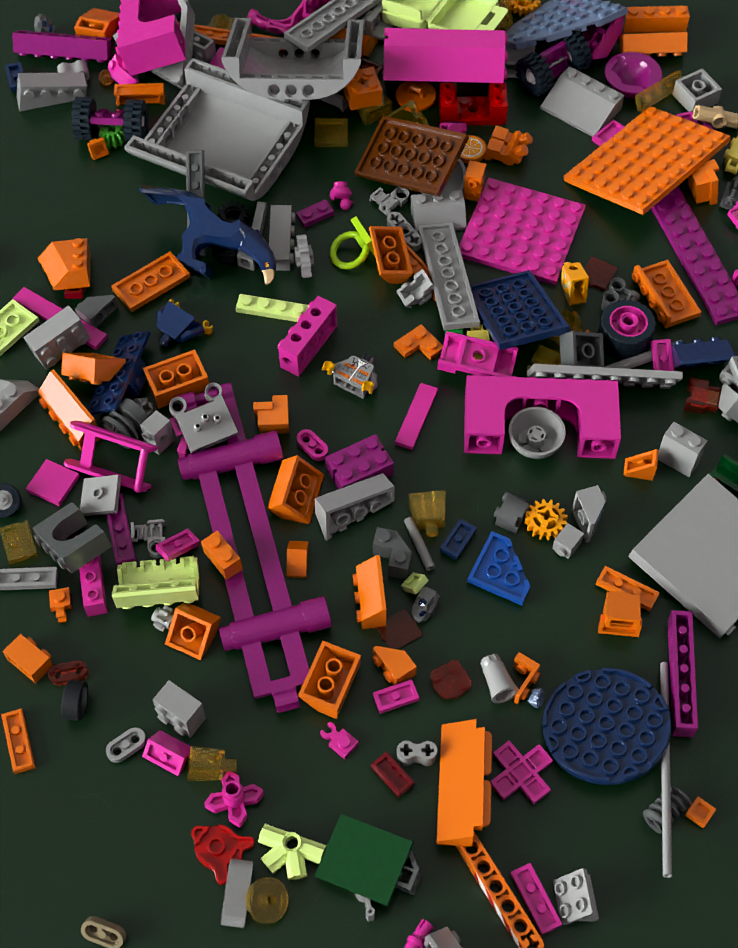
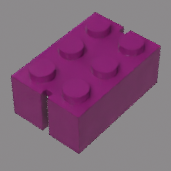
(359, 462)

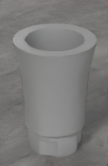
(498, 679)

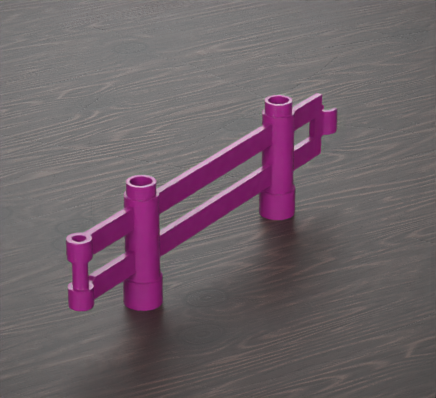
(285, 620)

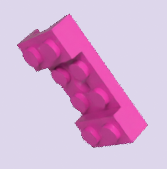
(459, 352)

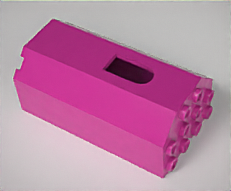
(445, 55)

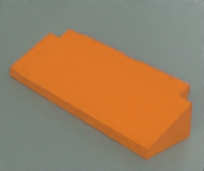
(463, 792)

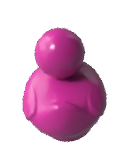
(341, 191)

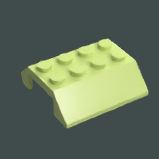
(157, 583)

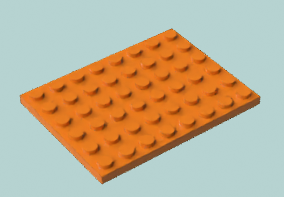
(646, 159)

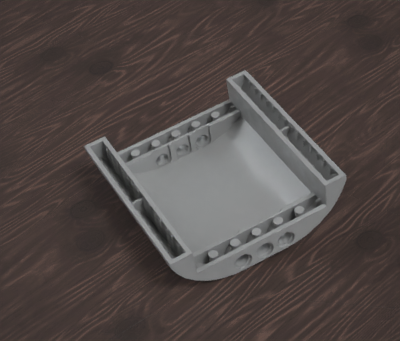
(270, 74)
(242, 134)

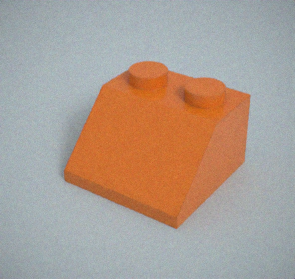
(192, 630)

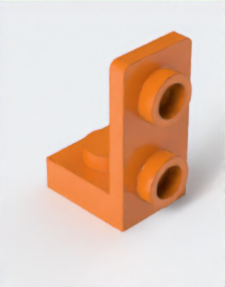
(526, 666)

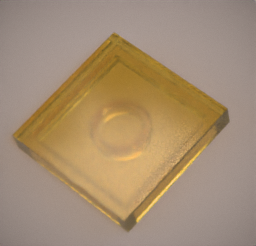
(331, 132)

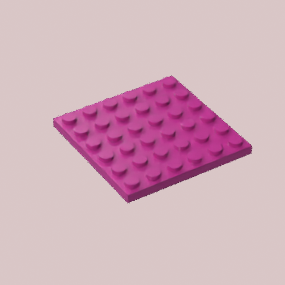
(521, 230)

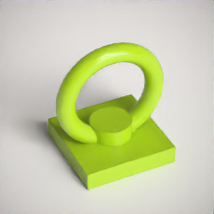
(363, 240)

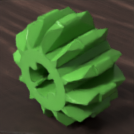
(112, 135)

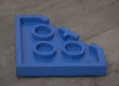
(500, 570)

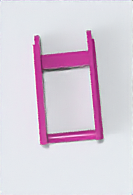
(85, 465)

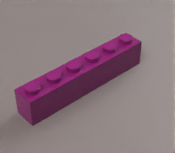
(61, 45)
(682, 674)

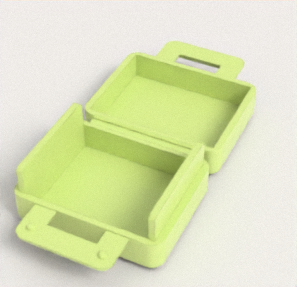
(443, 14)

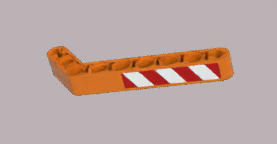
(509, 919)

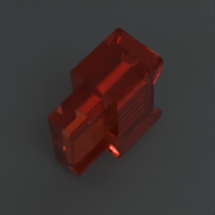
(702, 396)

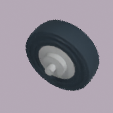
(9, 500)

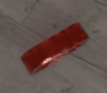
(68, 672)

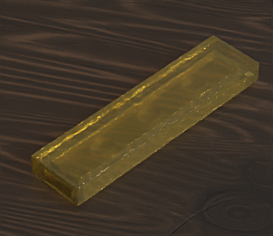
(657, 91)

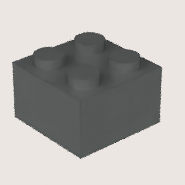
(582, 349)

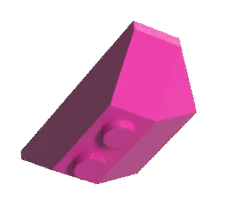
(603, 38)

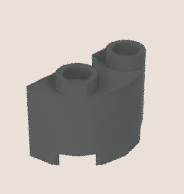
(511, 512)

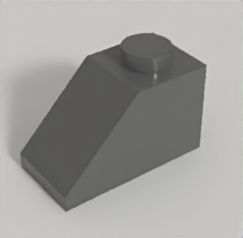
(96, 309)

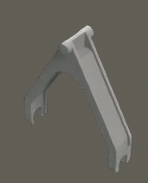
(175, 72)

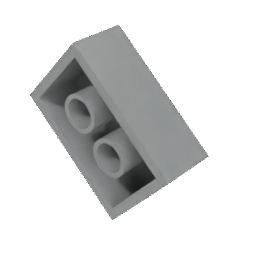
(57, 336)

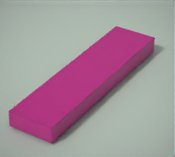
(416, 416)

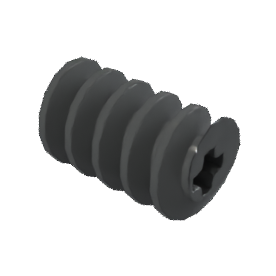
(653, 815)

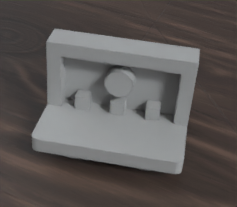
(374, 24)
(575, 897)

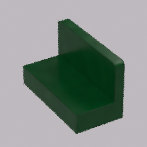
(727, 473)

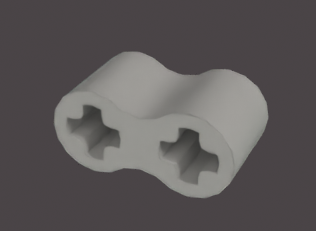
(77, 67)
(416, 753)

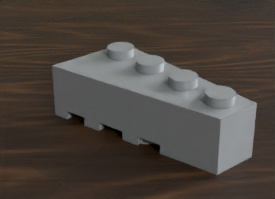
(48, 89)

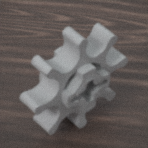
(304, 256)

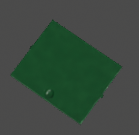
(364, 859)

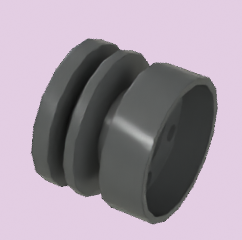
(125, 419)

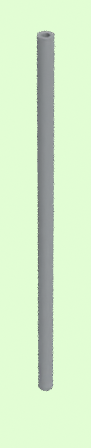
(666, 787)

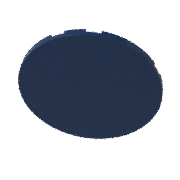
(606, 726)

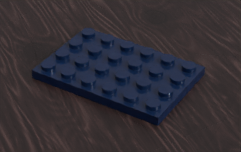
(517, 310)

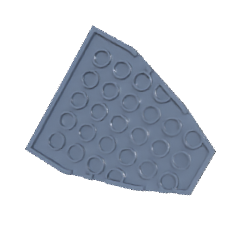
(559, 18)

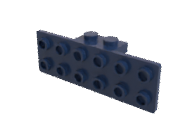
(129, 377)

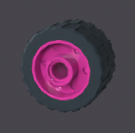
(626, 329)

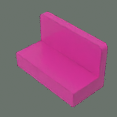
(167, 752)

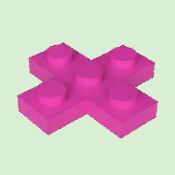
(521, 772)

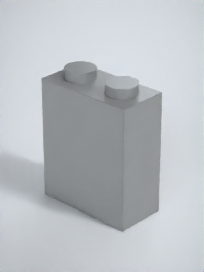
(681, 449)

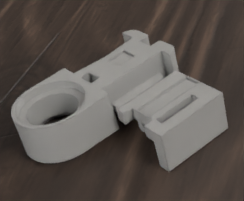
(389, 202)
(152, 534)

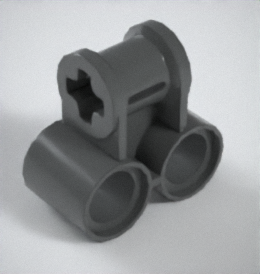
(618, 292)

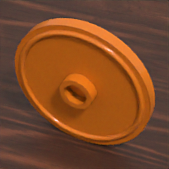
(419, 91)

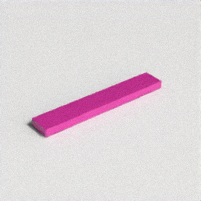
(46, 310)

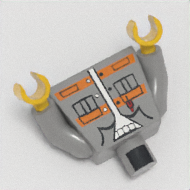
(354, 374)

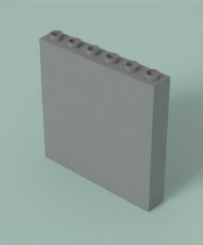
(697, 555)

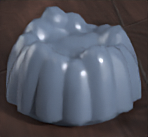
(537, 697)

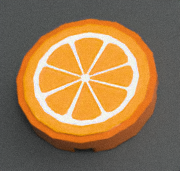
(473, 150)

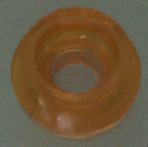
(105, 77)

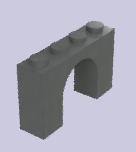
(74, 552)

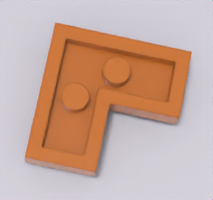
(419, 339)

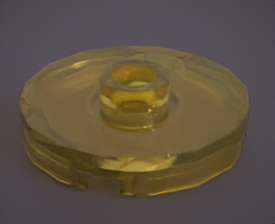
(257, 900)

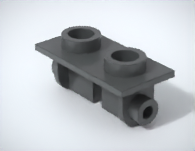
(730, 195)

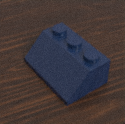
(701, 353)

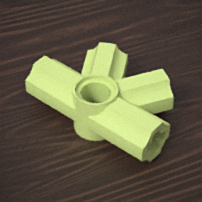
(293, 858)

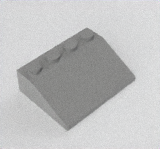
(582, 101)

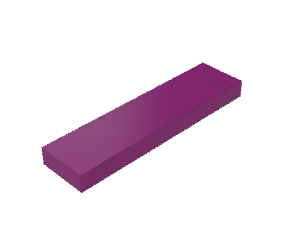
(121, 534)

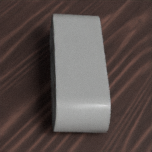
(235, 893)

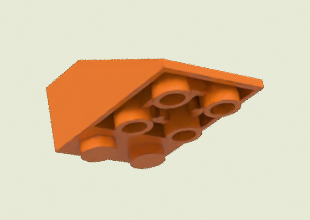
(97, 23)

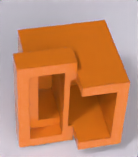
(704, 183)
(273, 415)
(621, 615)

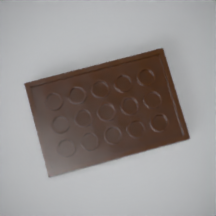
(411, 155)

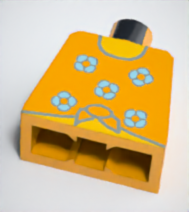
(574, 276)

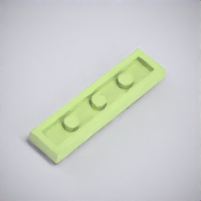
(270, 307)

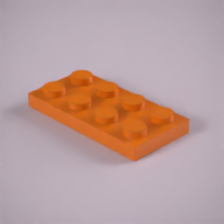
(150, 281)

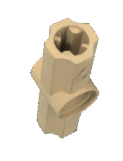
(716, 116)

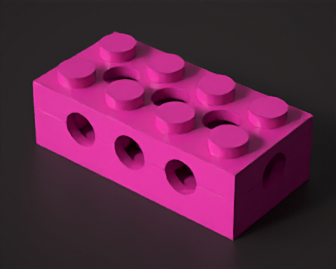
(307, 335)

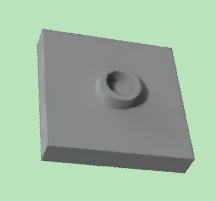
(100, 495)

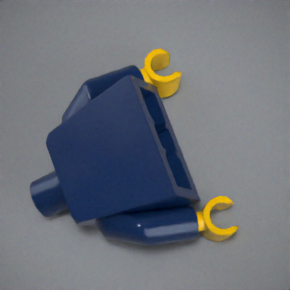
(178, 324)

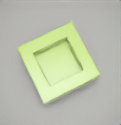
(414, 583)

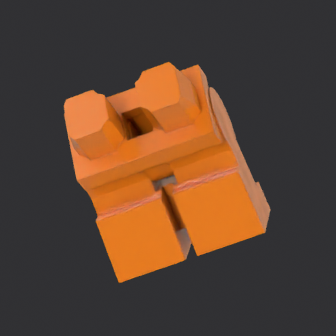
(507, 146)

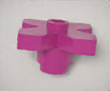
(234, 798)

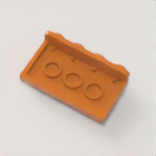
(666, 293)

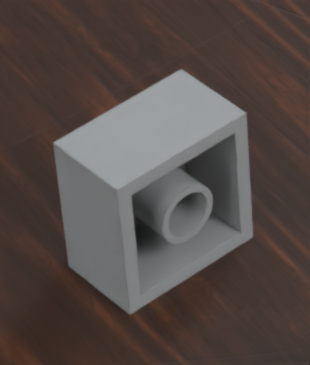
(697, 90)
(179, 709)

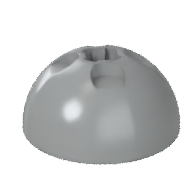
(536, 432)

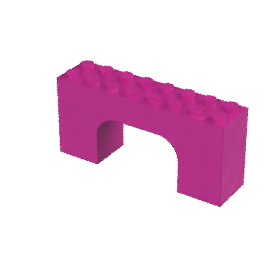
(147, 38)
(586, 404)

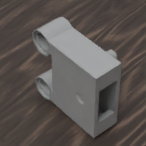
(205, 424)

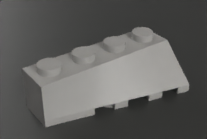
(352, 503)

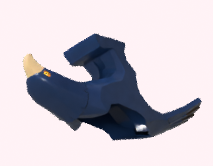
(209, 231)

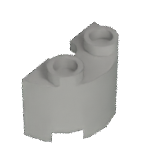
(417, 291)

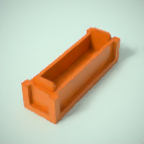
(149, 92)

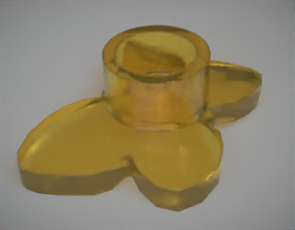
(221, 21)

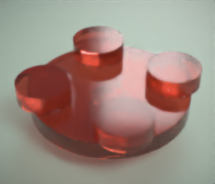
(450, 680)

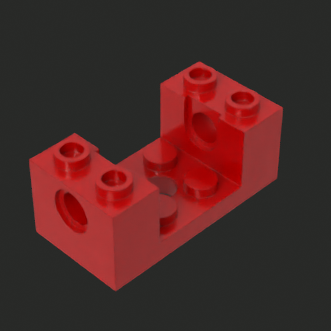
(489, 110)

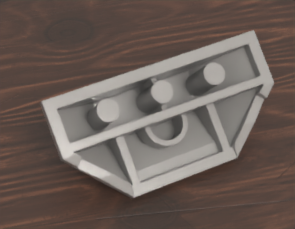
(14, 398)

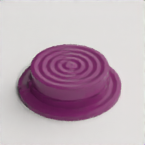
(632, 73)

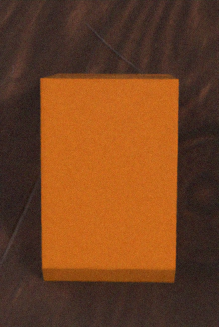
(642, 465)
(297, 559)

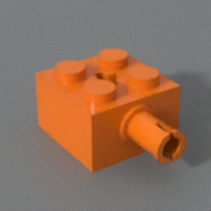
(363, 89)

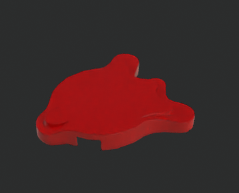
(217, 846)

